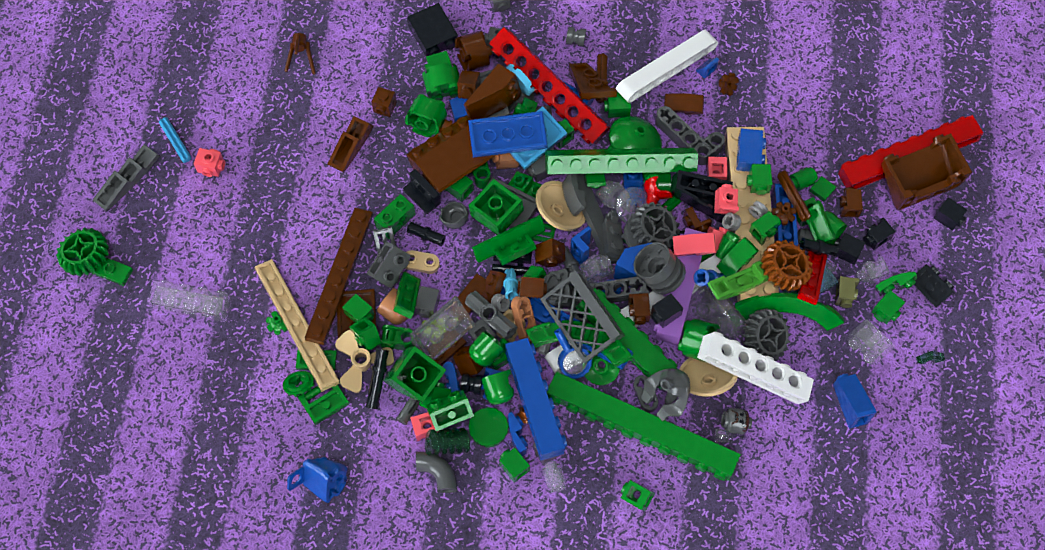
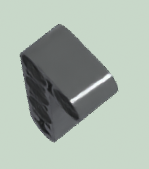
(668, 120)
(610, 290)

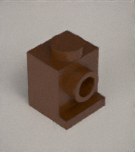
(851, 203)
(639, 308)

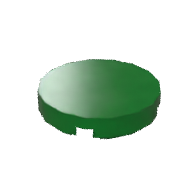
(488, 427)

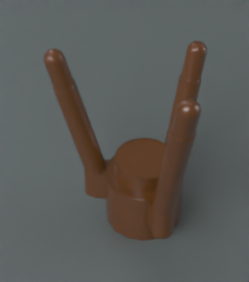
(298, 45)

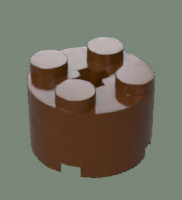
(473, 51)

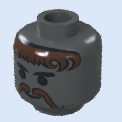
(736, 420)

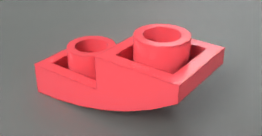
(694, 244)

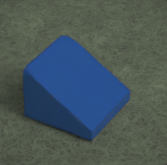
(707, 67)

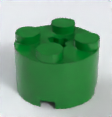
(441, 81)
(426, 116)
(693, 335)

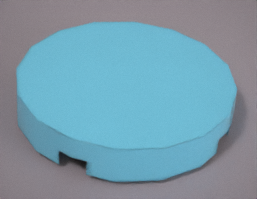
(523, 80)

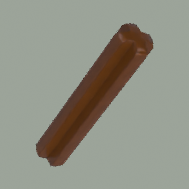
(602, 71)
(794, 195)

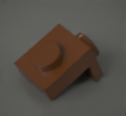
(692, 221)

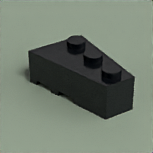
(698, 191)

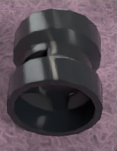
(471, 383)

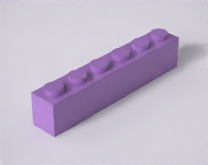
(672, 332)

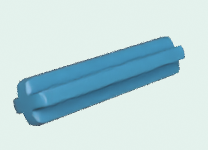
(175, 140)

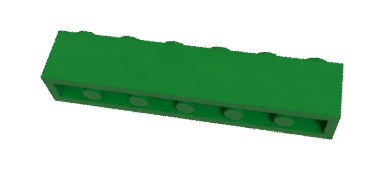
(645, 356)

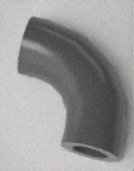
(440, 470)

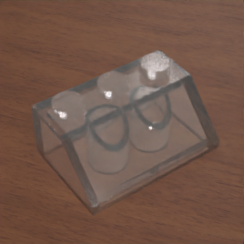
(721, 312)
(442, 329)

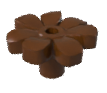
(728, 83)
(784, 212)

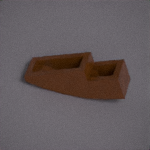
(350, 144)

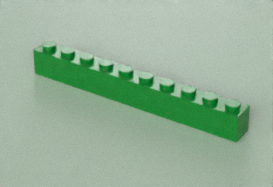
(643, 426)

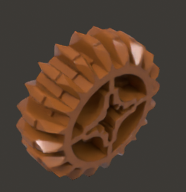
(778, 256)

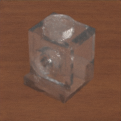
(873, 272)

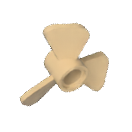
(353, 377)

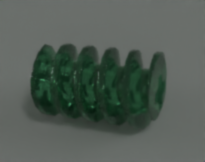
(446, 439)

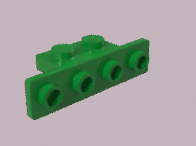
(510, 243)

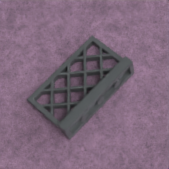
(596, 307)

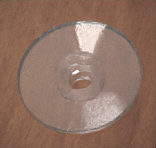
(626, 202)

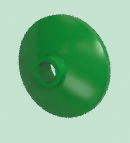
(599, 375)

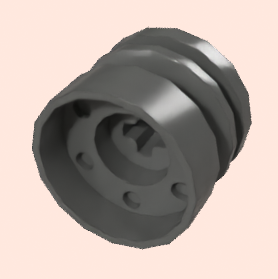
(659, 268)

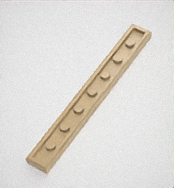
(296, 325)

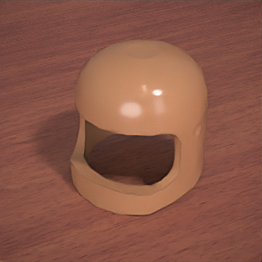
(387, 306)

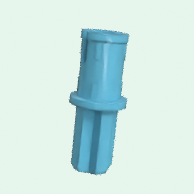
(510, 284)

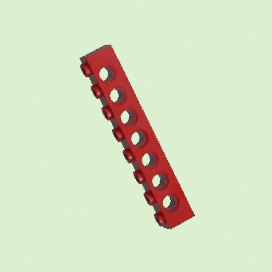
(598, 126)

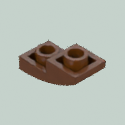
(685, 103)

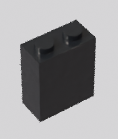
(432, 30)

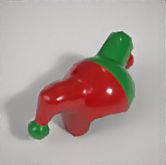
(657, 186)

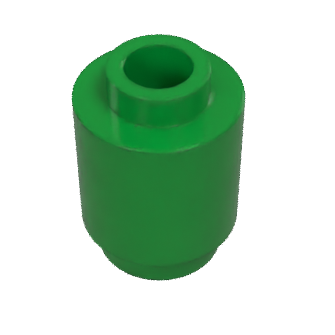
(804, 178)

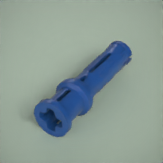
(704, 276)

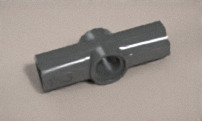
(498, 321)

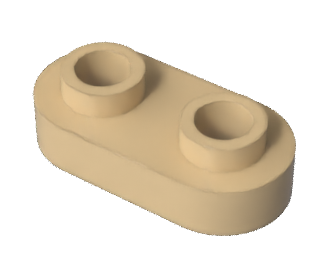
(420, 264)

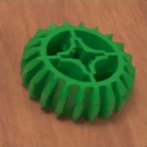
(82, 251)

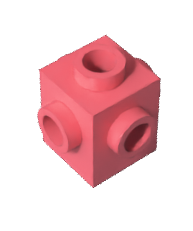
(209, 162)

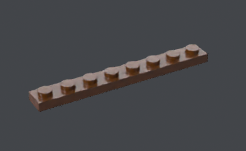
(338, 276)

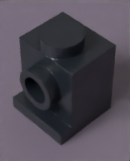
(879, 234)

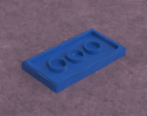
(507, 134)

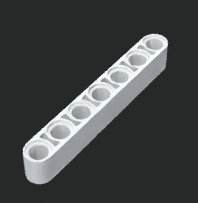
(666, 66)

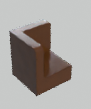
(465, 363)

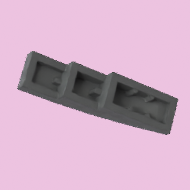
(126, 178)

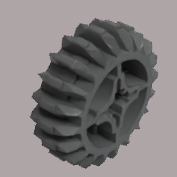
(645, 226)
(767, 333)

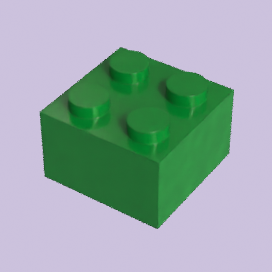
(496, 207)

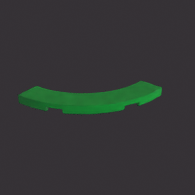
(789, 303)
(544, 334)

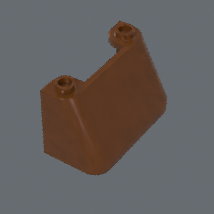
(925, 172)

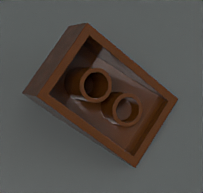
(493, 94)

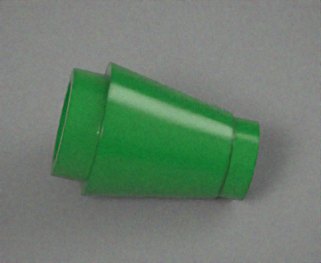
(727, 242)

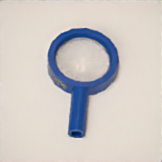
(569, 361)

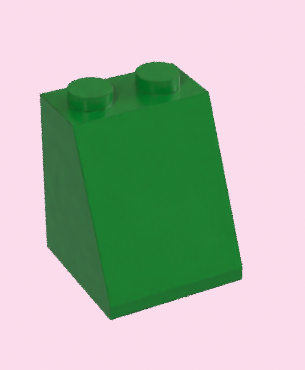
(414, 374)

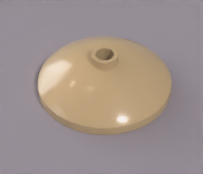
(554, 208)
(706, 378)

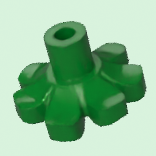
(275, 323)

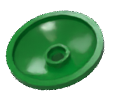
(634, 133)

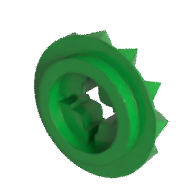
(294, 379)

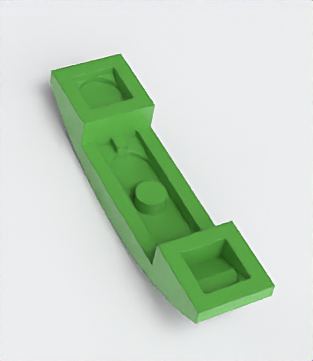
(739, 282)

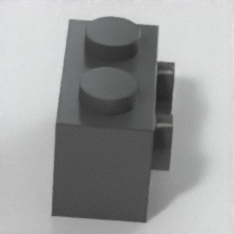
(389, 264)

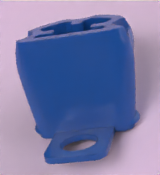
(321, 477)

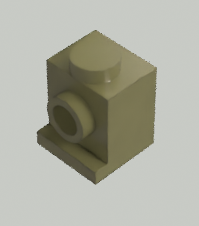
(846, 291)

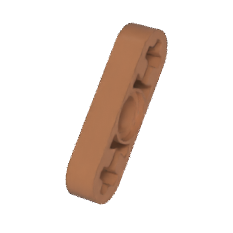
(519, 316)

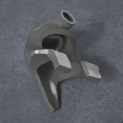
(677, 386)

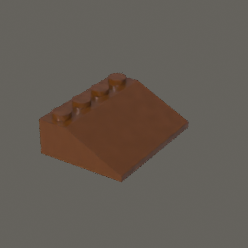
(446, 156)

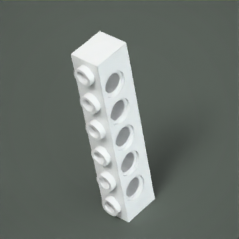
(712, 353)

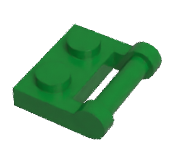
(325, 405)

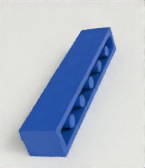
(534, 399)

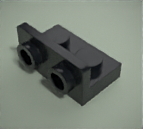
(422, 192)
(933, 286)

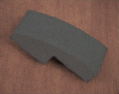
(574, 198)

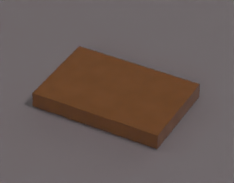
(343, 321)

